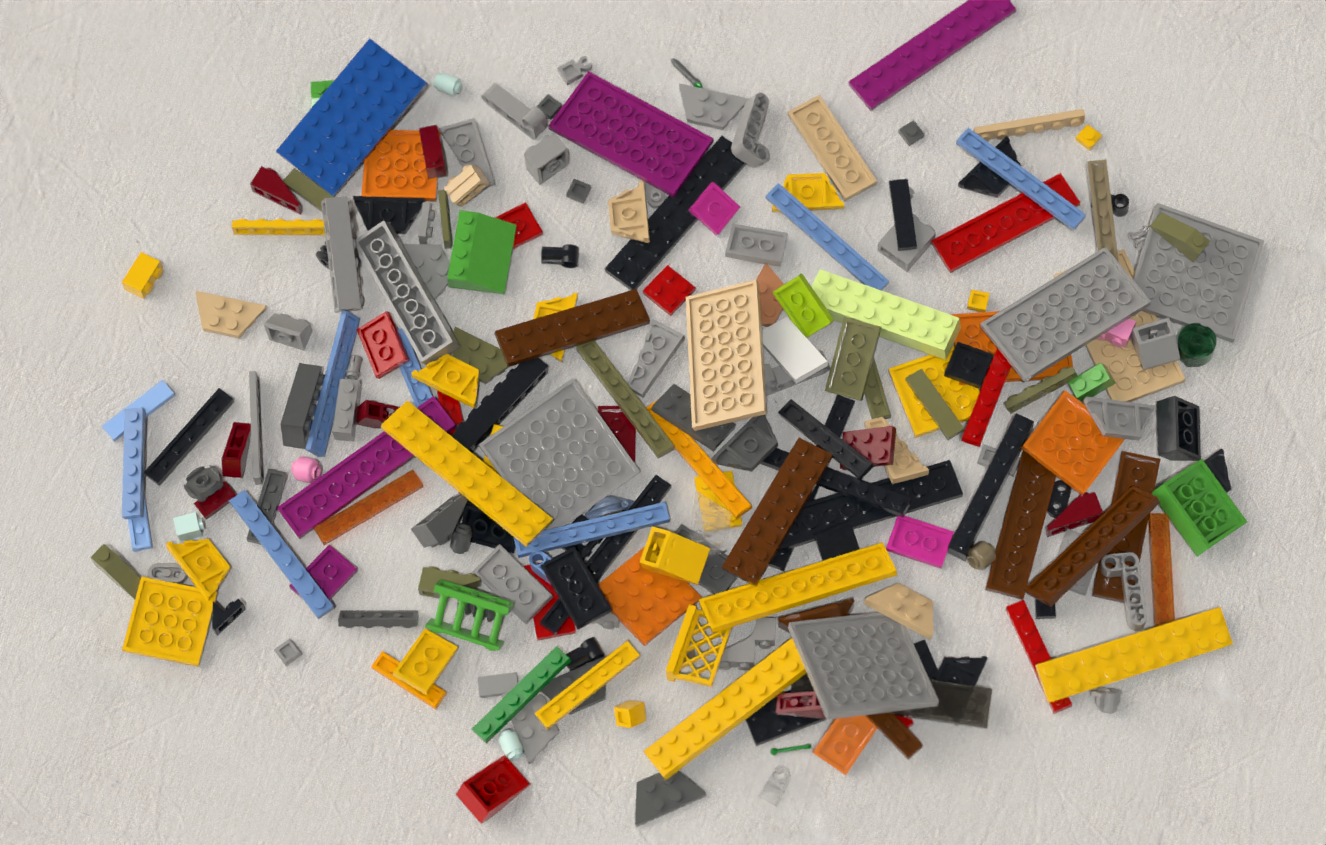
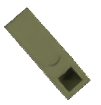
(432, 575)

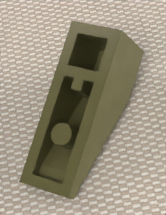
(1181, 236)
(116, 570)

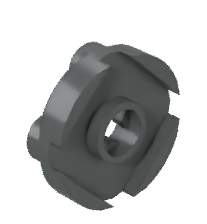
(212, 482)

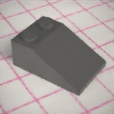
(440, 523)

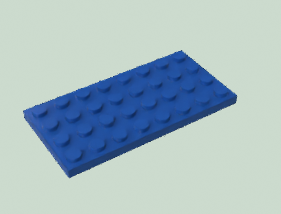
(351, 117)

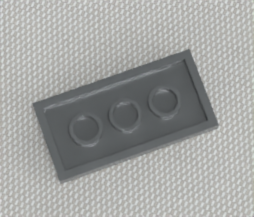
(676, 409)
(712, 577)

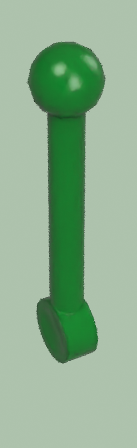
(774, 751)

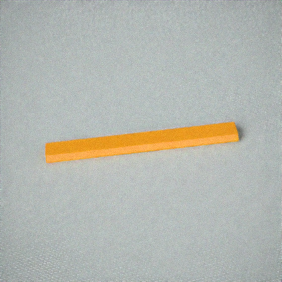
(703, 467)

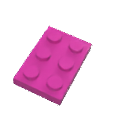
(920, 541)

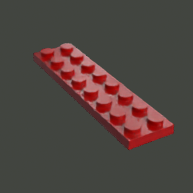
(997, 227)

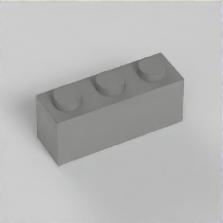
(346, 409)

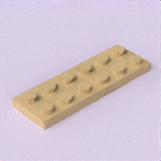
(832, 148)

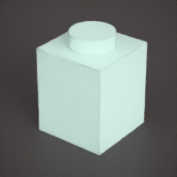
(188, 526)

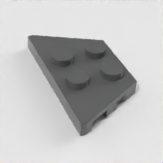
(748, 445)
(563, 681)
(661, 796)

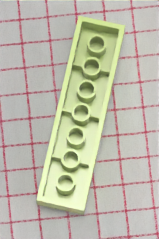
(899, 318)

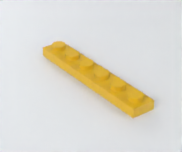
(278, 227)
(587, 685)

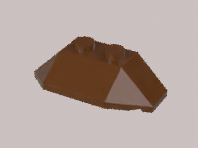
(836, 609)

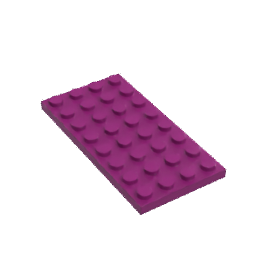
(631, 134)

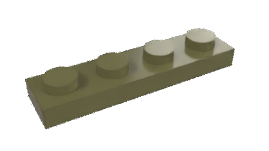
(1036, 392)

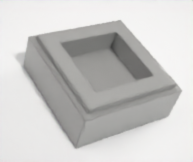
(287, 652)

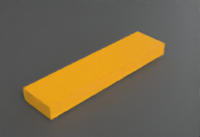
(386, 666)

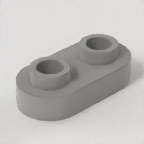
(651, 192)
(168, 572)

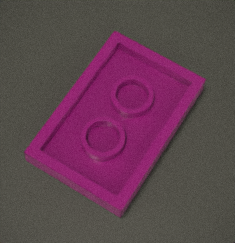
(330, 572)

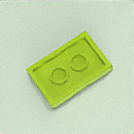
(803, 305)

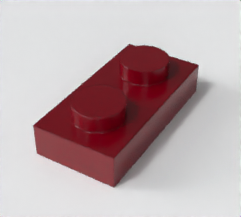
(215, 501)

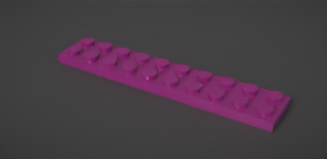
(928, 49)
(353, 476)

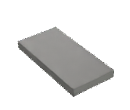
(512, 582)

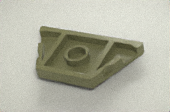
(479, 355)

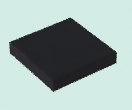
(968, 365)
(836, 540)

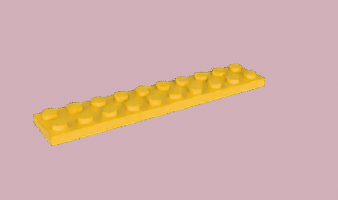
(467, 473)
(797, 587)
(1133, 654)
(726, 710)

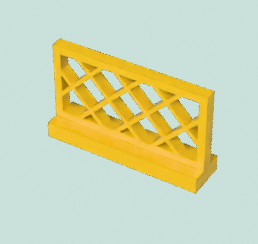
(682, 647)

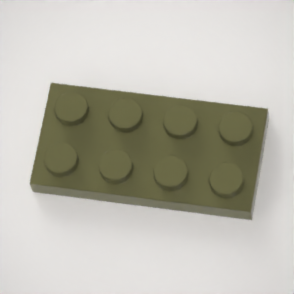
(853, 358)

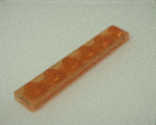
(368, 507)
(1161, 569)

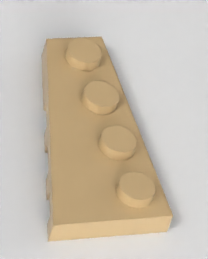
(905, 464)

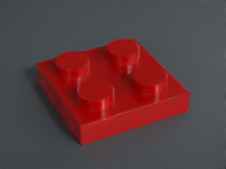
(669, 290)

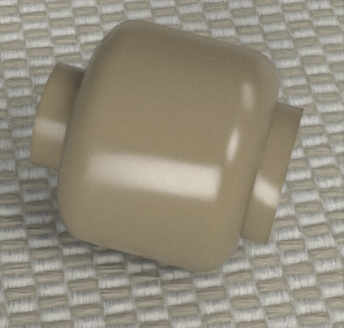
(981, 555)

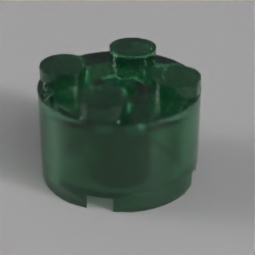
(1204, 347)

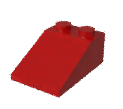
(492, 789)

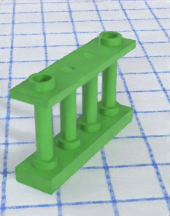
(482, 601)

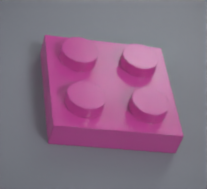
(714, 208)

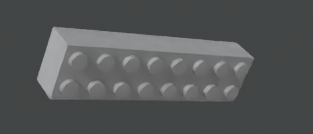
(406, 293)

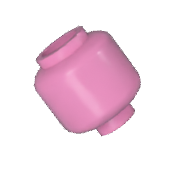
(306, 469)

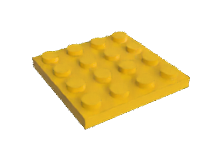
(958, 397)
(169, 622)

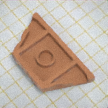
(769, 304)

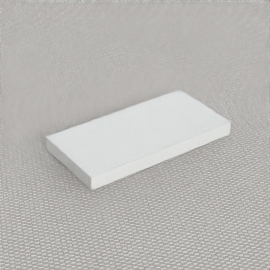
(792, 350)

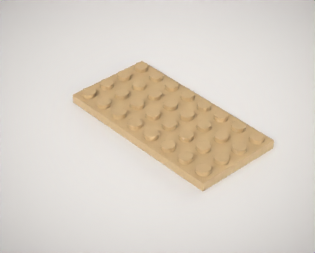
(725, 355)
(1124, 364)

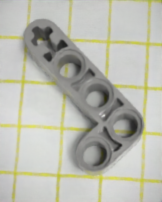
(527, 120)
(745, 143)
(777, 379)
(1129, 591)

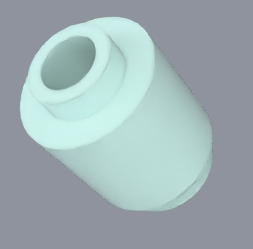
(447, 84)
(511, 745)

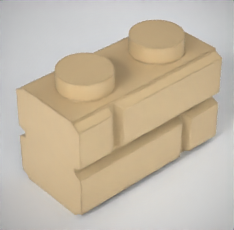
(466, 185)

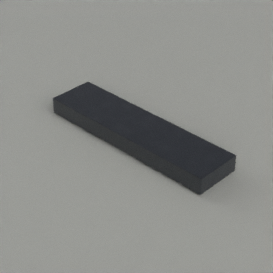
(902, 214)

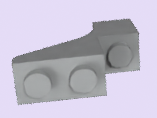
(743, 653)

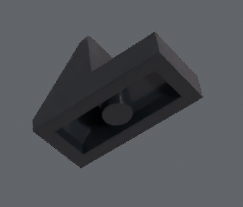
(222, 619)

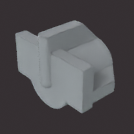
(1107, 699)

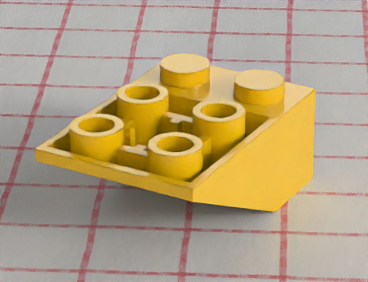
(674, 556)

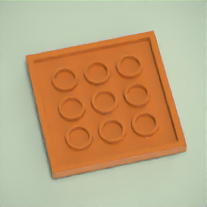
(398, 168)
(1071, 444)
(646, 599)

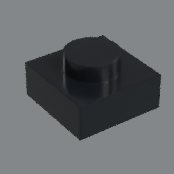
(1044, 611)

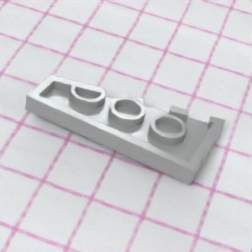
(467, 146)
(656, 353)

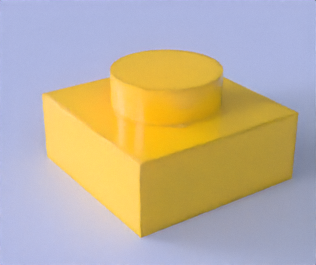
(1088, 137)
(978, 301)

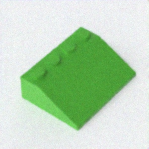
(481, 253)
(1199, 507)

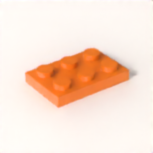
(845, 741)

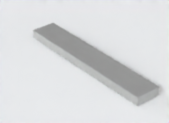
(255, 427)

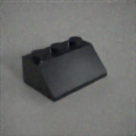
(1178, 429)
(486, 530)

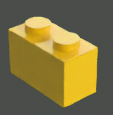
(142, 275)

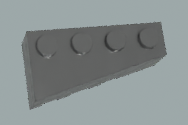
(301, 405)

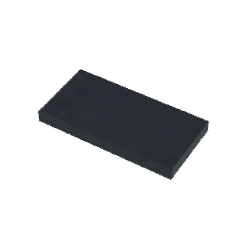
(576, 588)

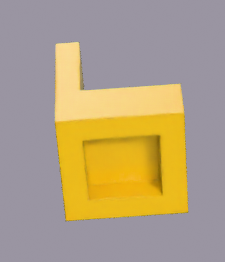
(630, 714)

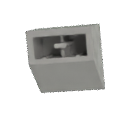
(1155, 343)

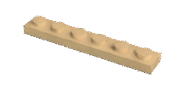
(1034, 124)

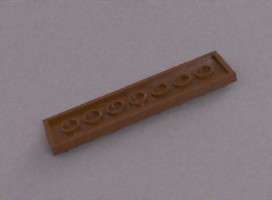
(572, 327)
(1142, 473)
(777, 512)
(1021, 528)
(1092, 545)

